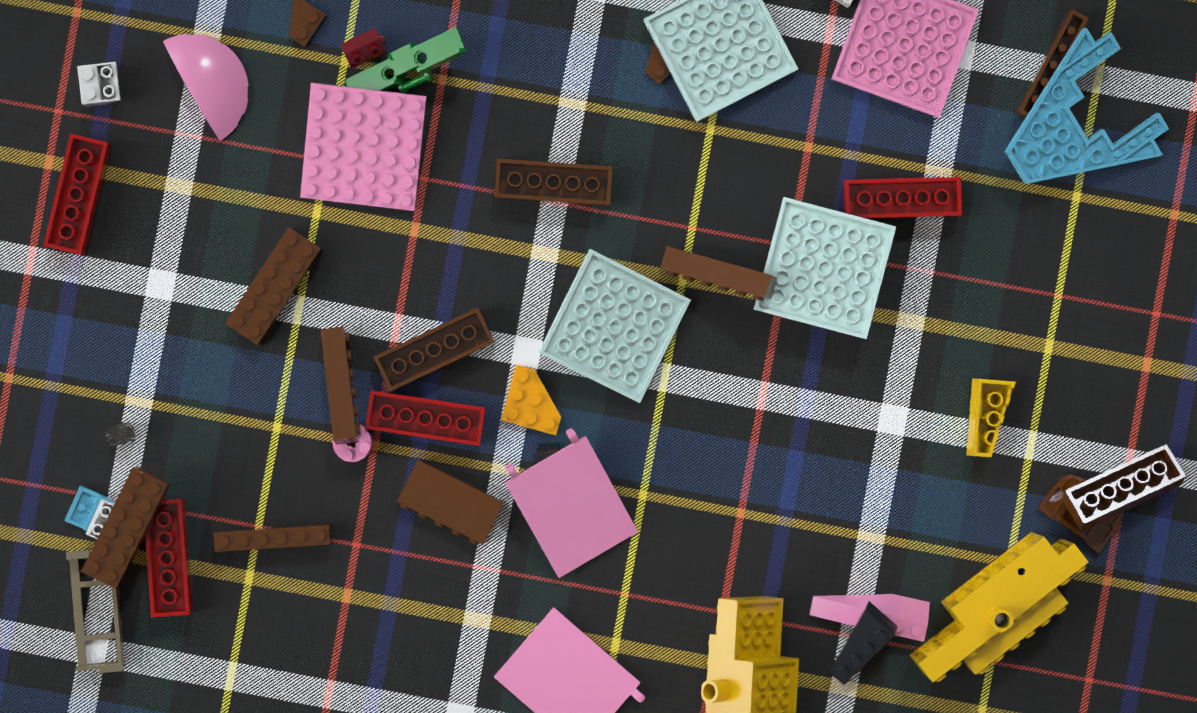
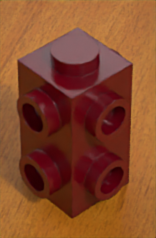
(364, 47)

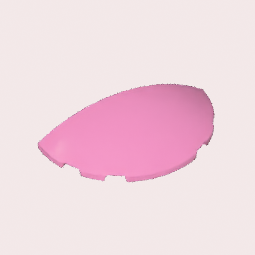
(213, 79)

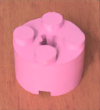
(362, 448)

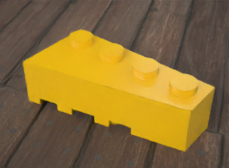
(986, 414)

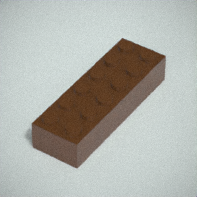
(553, 182)
(274, 286)
(434, 349)
(1123, 487)
(126, 527)

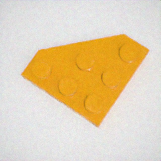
(530, 403)

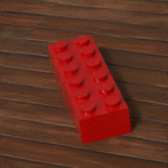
(77, 194)
(903, 197)
(425, 418)
(169, 561)

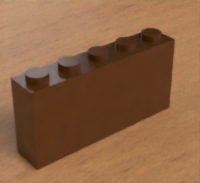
(450, 502)

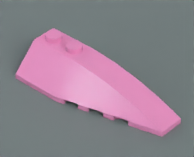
(907, 613)

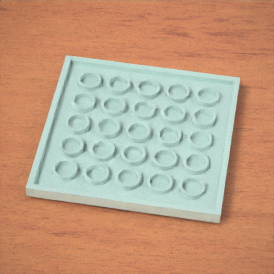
(719, 50)
(826, 267)
(614, 326)

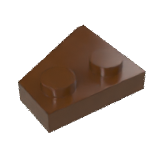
(304, 21)
(656, 66)

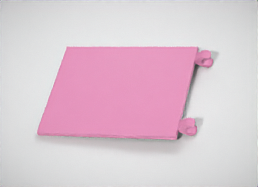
(571, 505)
(566, 672)

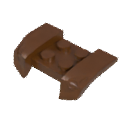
(1054, 507)

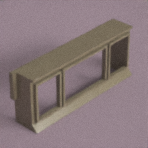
(104, 667)

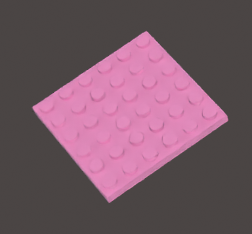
(906, 50)
(363, 146)

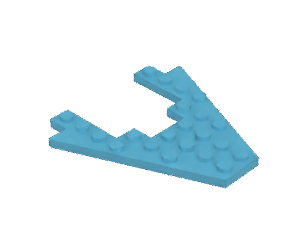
(1051, 139)

